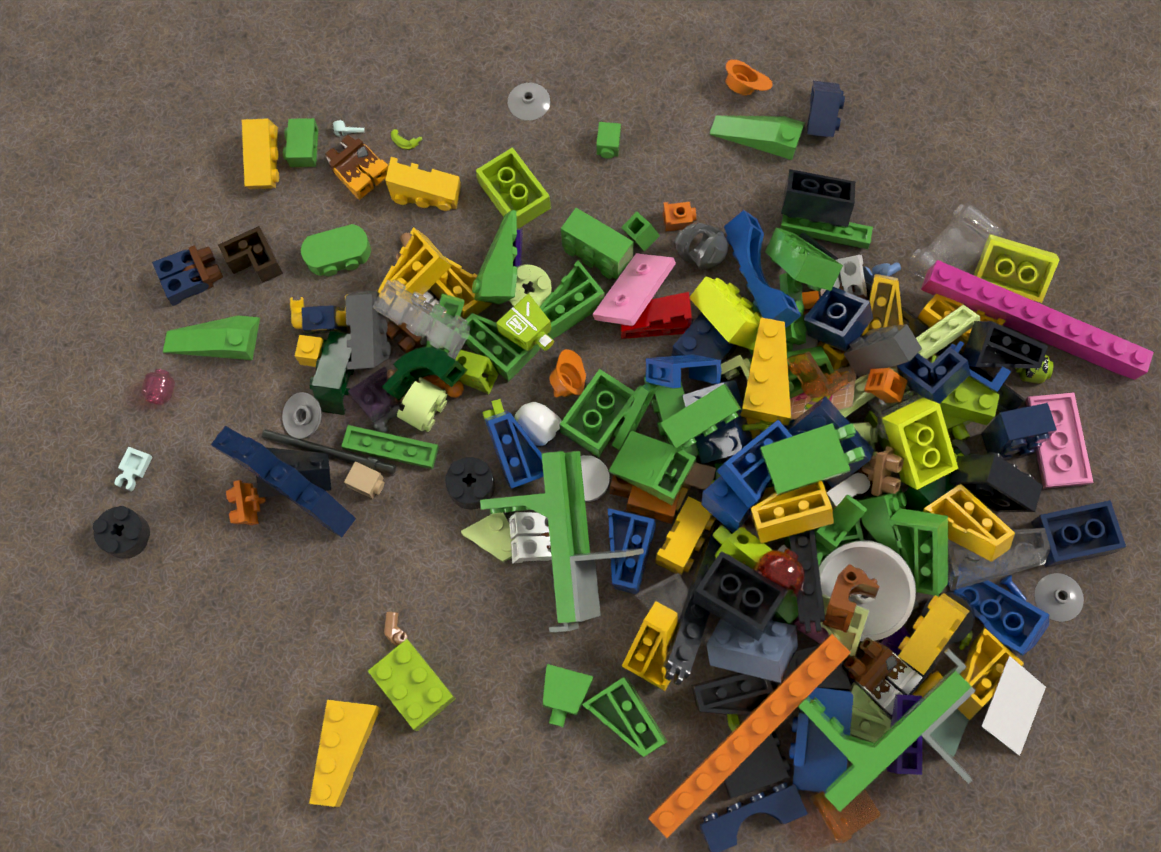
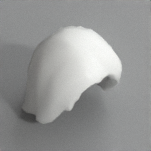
(538, 422)

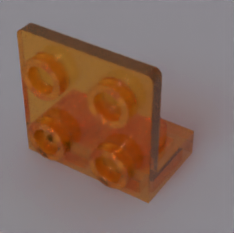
(812, 378)
(850, 819)

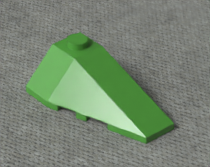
(766, 133)
(497, 274)
(220, 338)

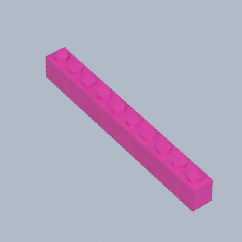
(1038, 321)

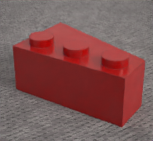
(661, 317)

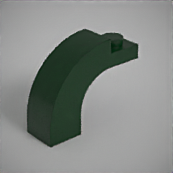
(423, 363)

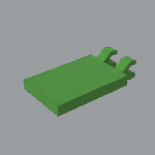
(809, 457)

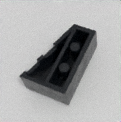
(731, 694)

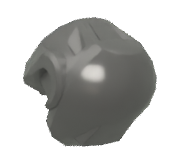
(709, 252)

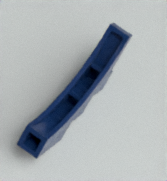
(284, 479)

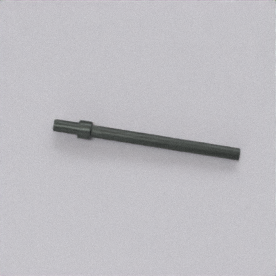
(370, 462)

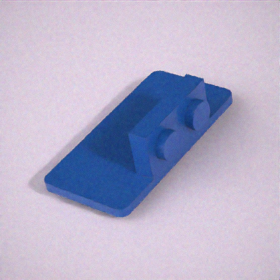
(814, 754)

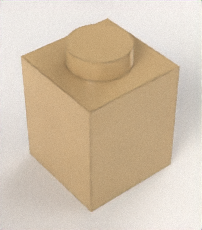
(364, 480)

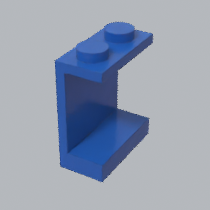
(667, 370)
(998, 379)

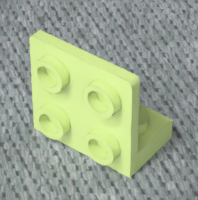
(731, 368)

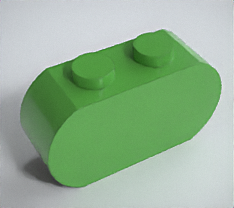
(336, 250)

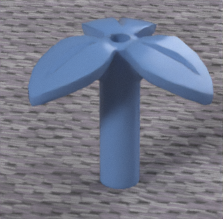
(881, 269)

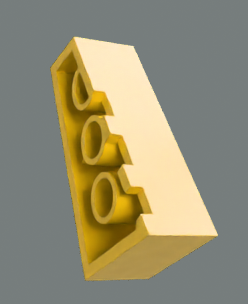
(340, 749)

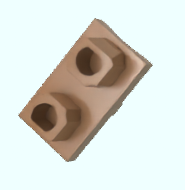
(880, 469)

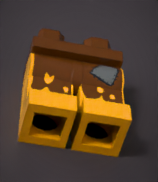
(357, 166)

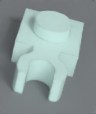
(133, 464)

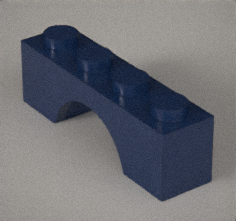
(783, 805)

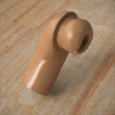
(392, 631)

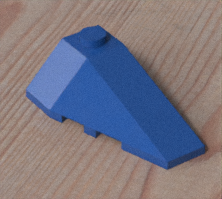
(1006, 615)

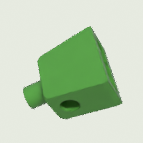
(564, 692)

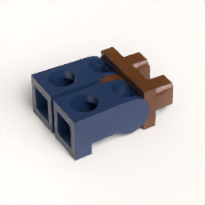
(186, 274)

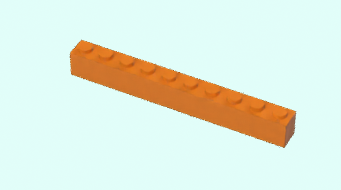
(748, 735)

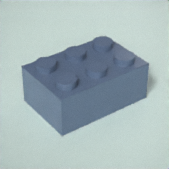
(764, 658)

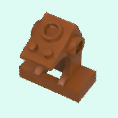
(840, 608)

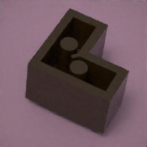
(251, 250)

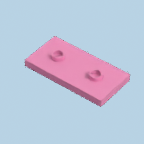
(634, 289)
(1064, 456)

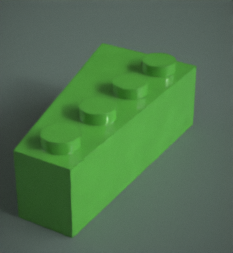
(803, 260)
(667, 403)

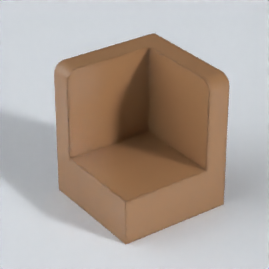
(700, 477)

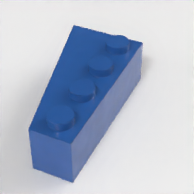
(726, 505)

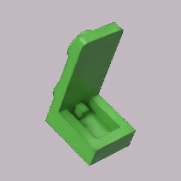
(844, 518)

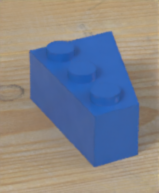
(516, 452)
(747, 469)
(626, 533)

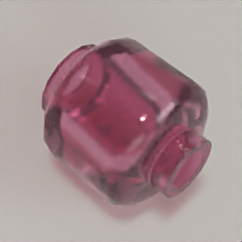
(158, 387)

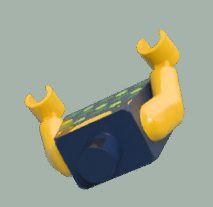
(317, 318)

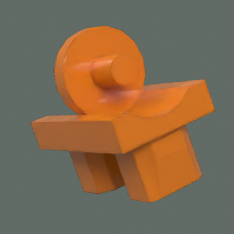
(247, 503)

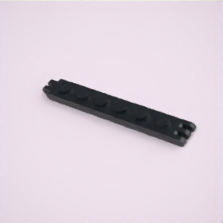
(810, 595)
(692, 619)

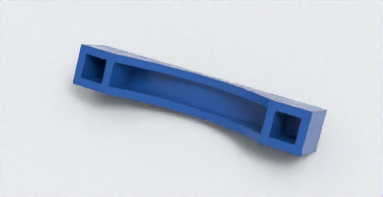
(746, 240)

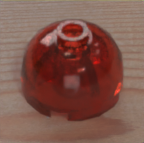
(782, 569)

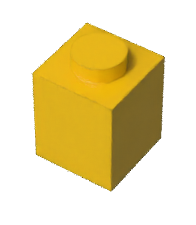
(308, 350)

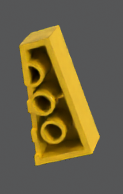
(768, 382)

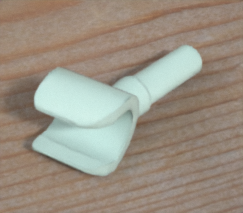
(339, 126)

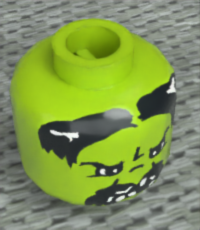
(1037, 375)

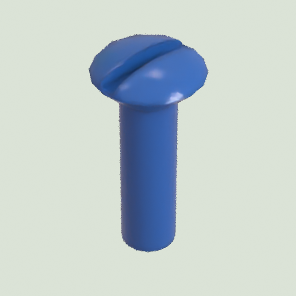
(1013, 588)

